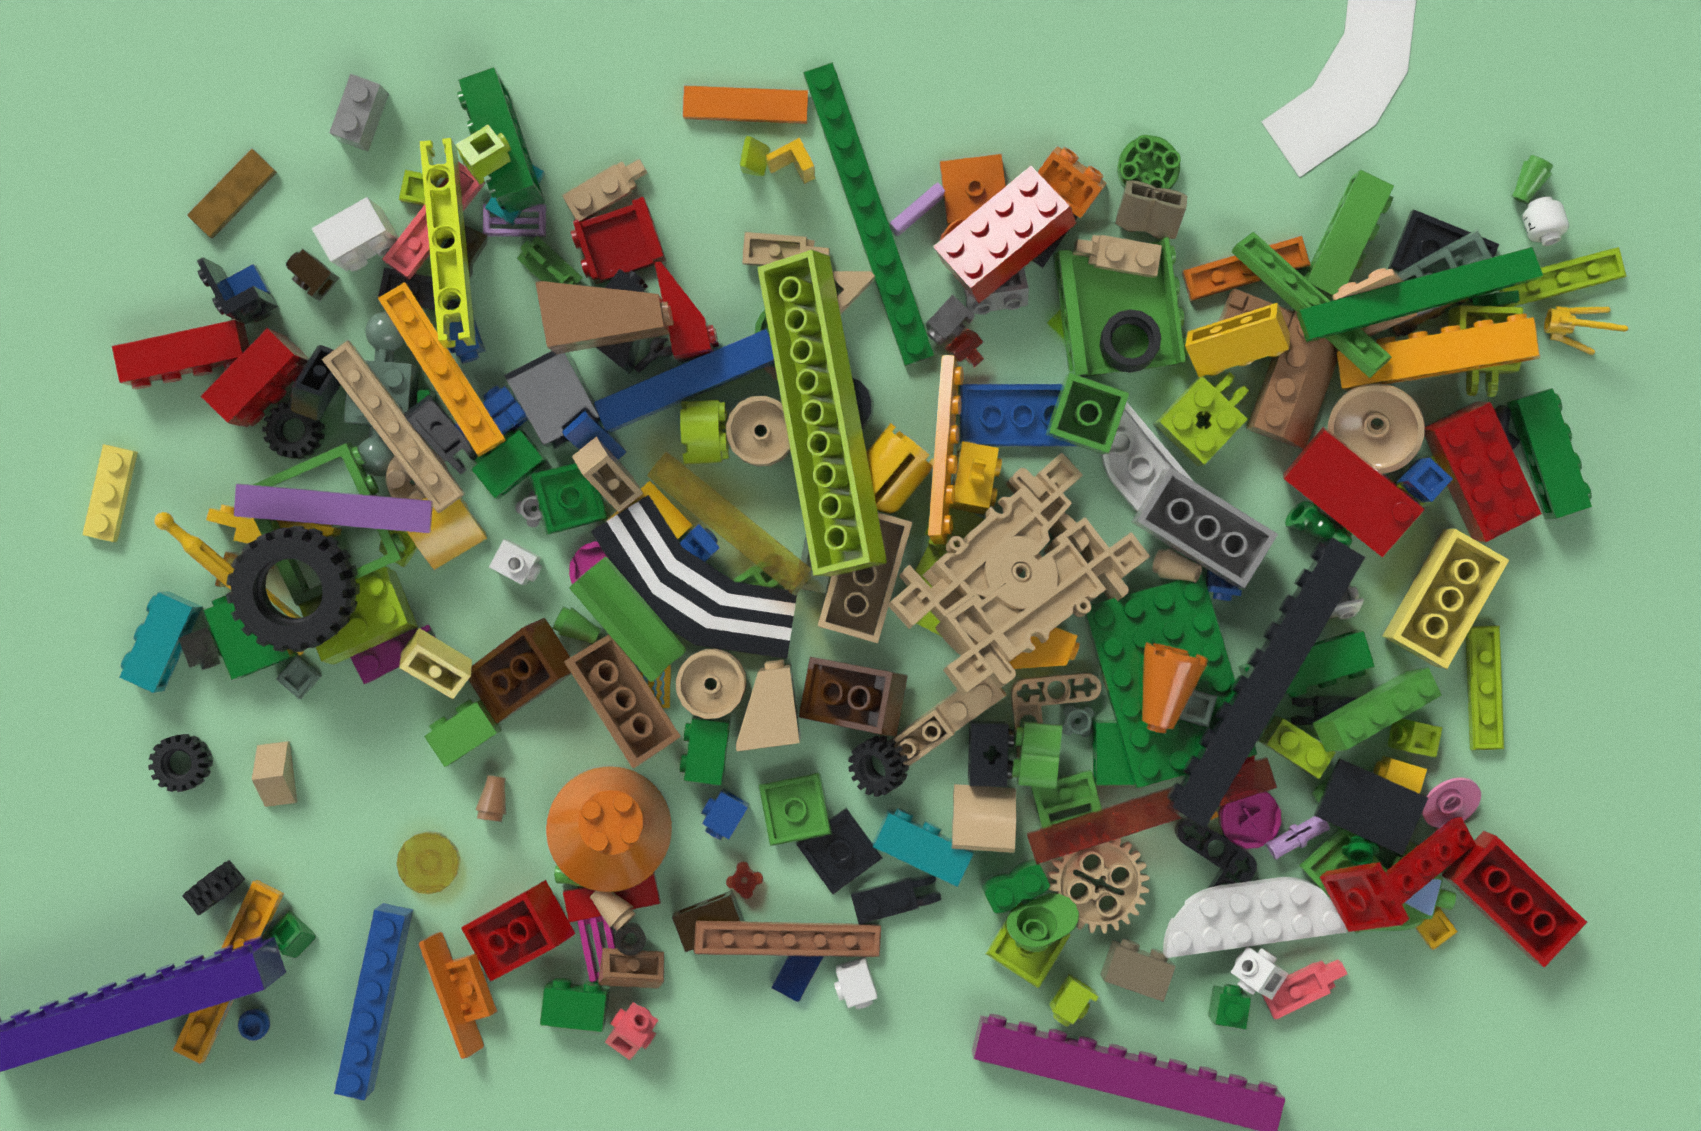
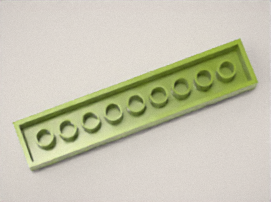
(821, 414)

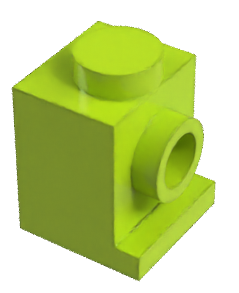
(484, 152)
(1072, 1000)

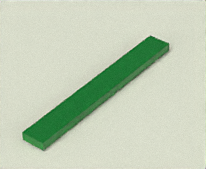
(1419, 294)

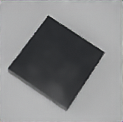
(840, 855)

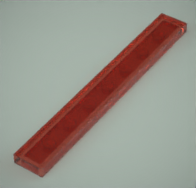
(1135, 816)

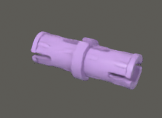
(1297, 836)

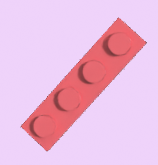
(413, 244)

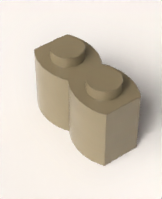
(1151, 210)

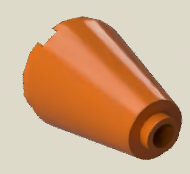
(1168, 684)

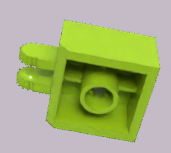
(1465, 317)
(1220, 417)

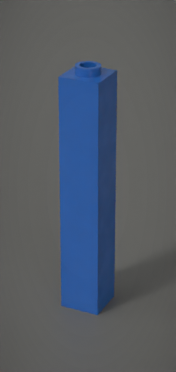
(685, 381)

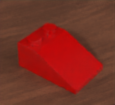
(690, 334)
(518, 931)

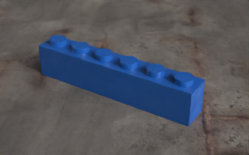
(373, 1001)

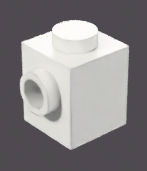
(516, 562)
(855, 983)

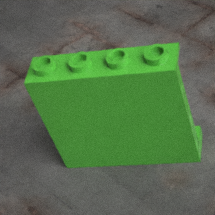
(1094, 295)

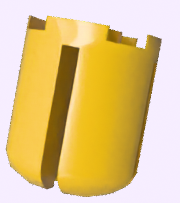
(896, 469)

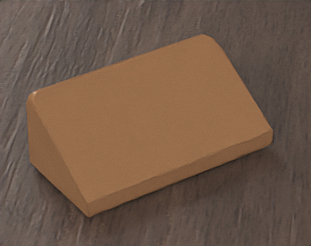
(638, 970)

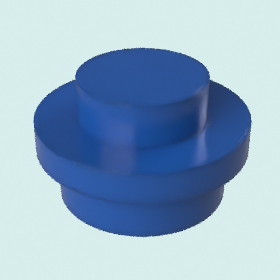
(253, 1024)

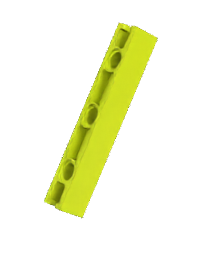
(448, 265)

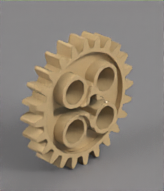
(1109, 858)

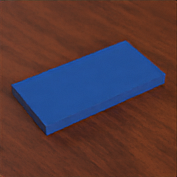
(1008, 414)

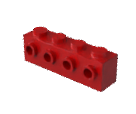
(180, 354)

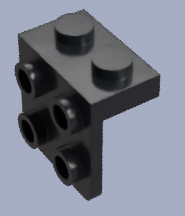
(245, 306)

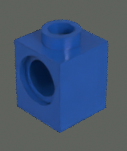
(1425, 480)

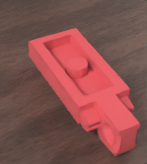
(1304, 987)

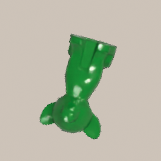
(1308, 519)

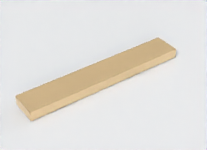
(392, 426)

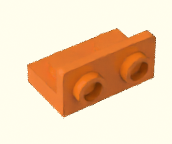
(1072, 179)

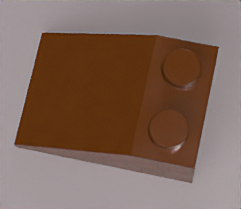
(520, 670)
(853, 696)

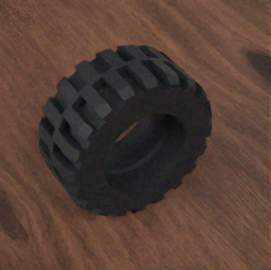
(258, 613)

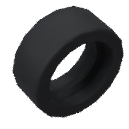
(1144, 322)

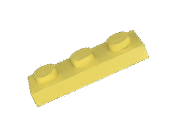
(110, 493)

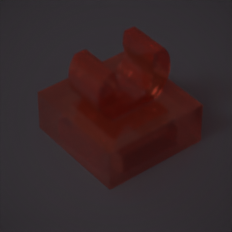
(965, 347)

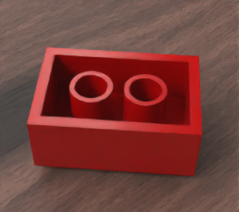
(256, 379)

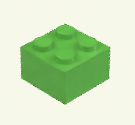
(1087, 414)

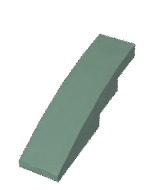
(1459, 253)

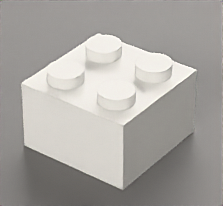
(356, 235)

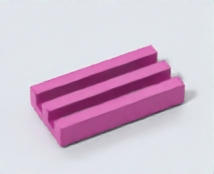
(593, 975)

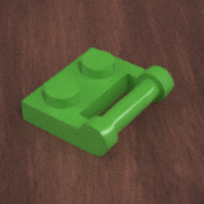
(1070, 792)

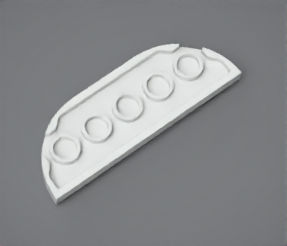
(1136, 459)
(1251, 916)

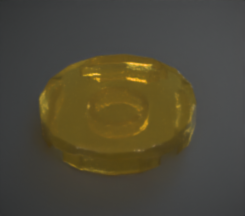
(428, 862)

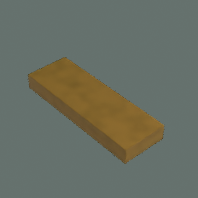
(231, 193)

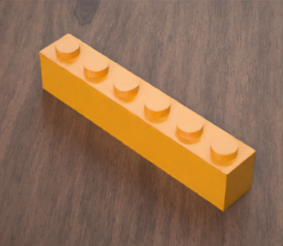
(1449, 352)

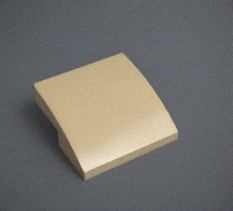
(984, 818)

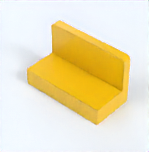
(795, 153)

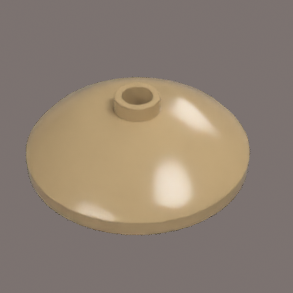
(1383, 446)

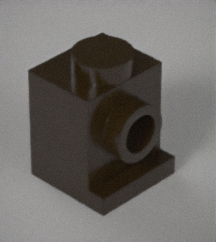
(311, 274)

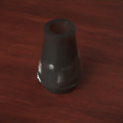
(628, 945)

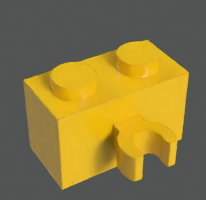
(975, 477)

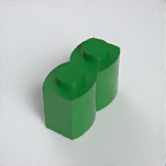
(1008, 889)

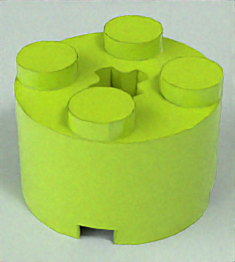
(702, 431)

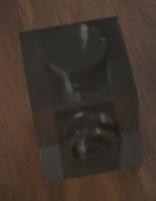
(201, 649)

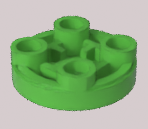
(1149, 161)

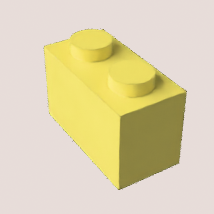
(435, 663)

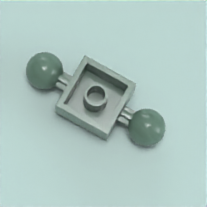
(399, 380)

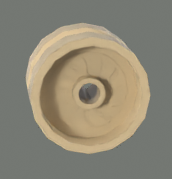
(741, 431)
(713, 701)

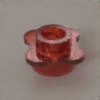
(735, 881)

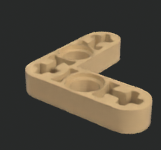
(1033, 705)

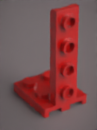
(1374, 898)

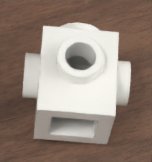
(1259, 972)

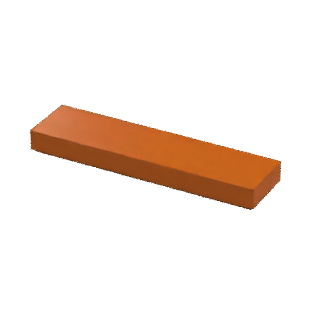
(745, 104)
(1233, 273)

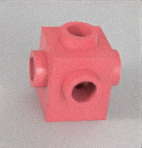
(631, 1030)

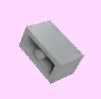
(359, 112)

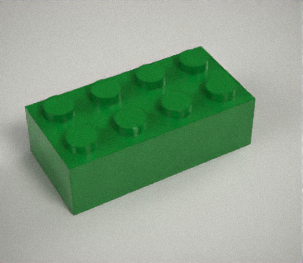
(490, 104)

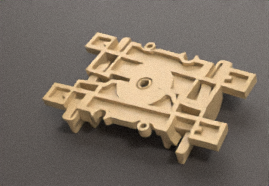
(991, 610)

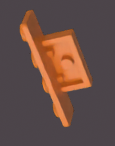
(460, 991)

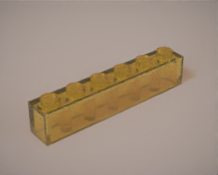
(730, 523)

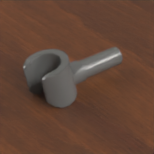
(656, 350)

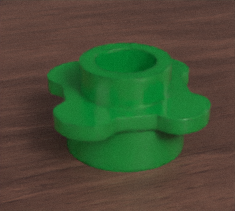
(1360, 851)

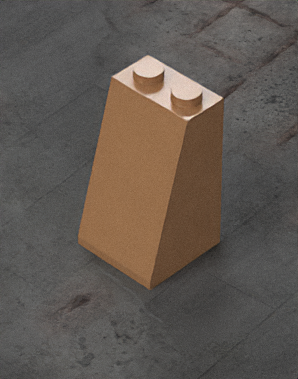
(598, 317)

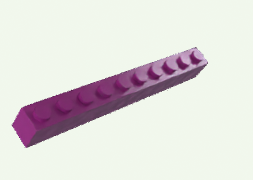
(1128, 1074)

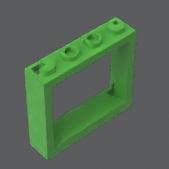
(365, 485)

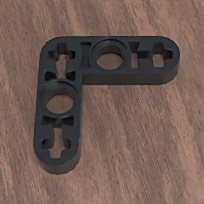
(1225, 861)

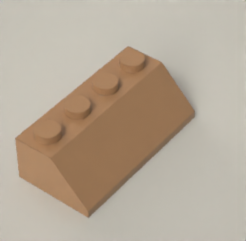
(1294, 389)
(622, 700)

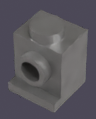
(948, 320)

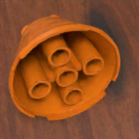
(609, 829)

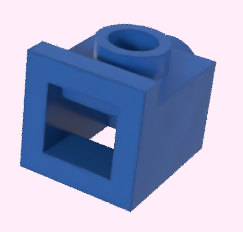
(465, 352)

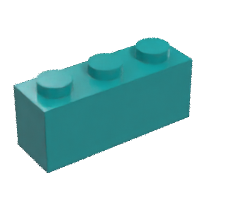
(157, 641)
(921, 846)

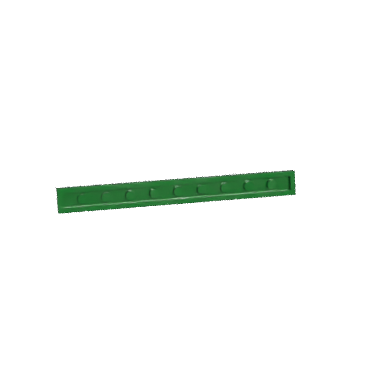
(868, 214)

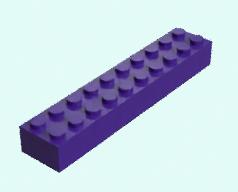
(139, 1002)

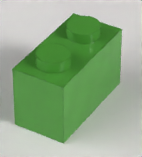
(461, 733)

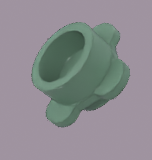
(1085, 715)

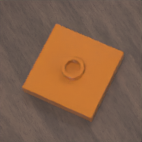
(970, 184)

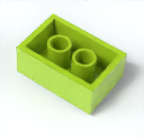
(378, 617)

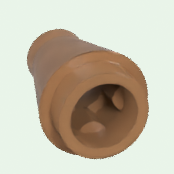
(492, 800)

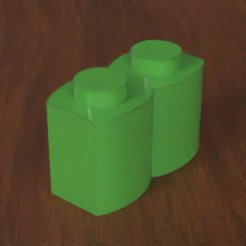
(1038, 754)

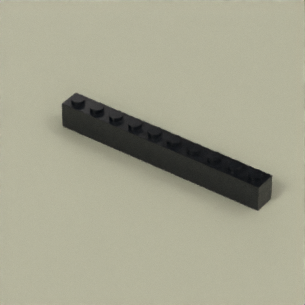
(1265, 682)

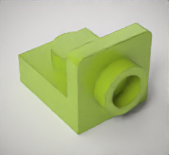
(1415, 737)

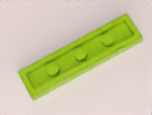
(1572, 276)
(1484, 688)

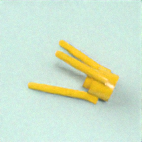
(1560, 321)

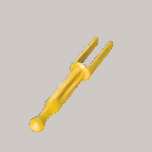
(208, 557)

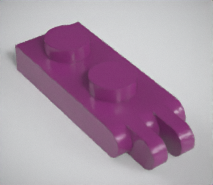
(383, 657)

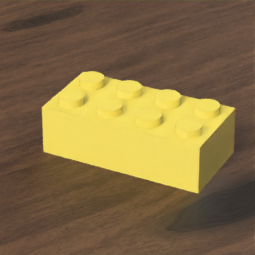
(1445, 598)

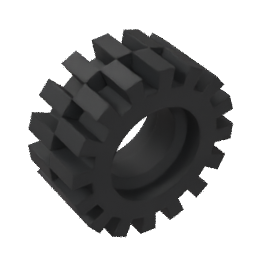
(280, 444)
(891, 760)
(162, 767)
(213, 887)

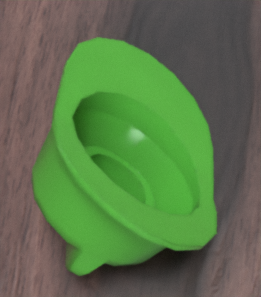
(1042, 921)

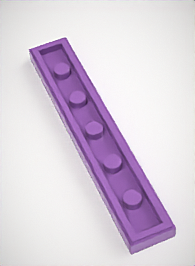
(333, 508)

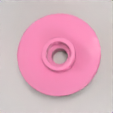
(1450, 800)

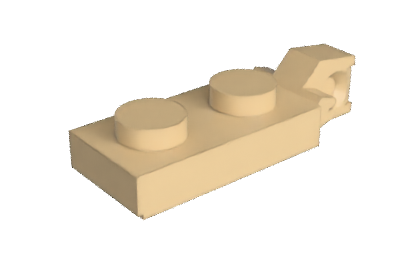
(603, 189)
(767, 248)
(1120, 255)

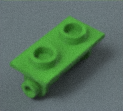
(547, 263)

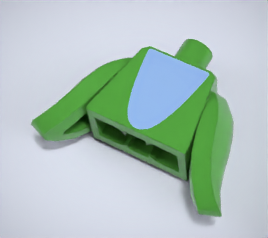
(1424, 902)

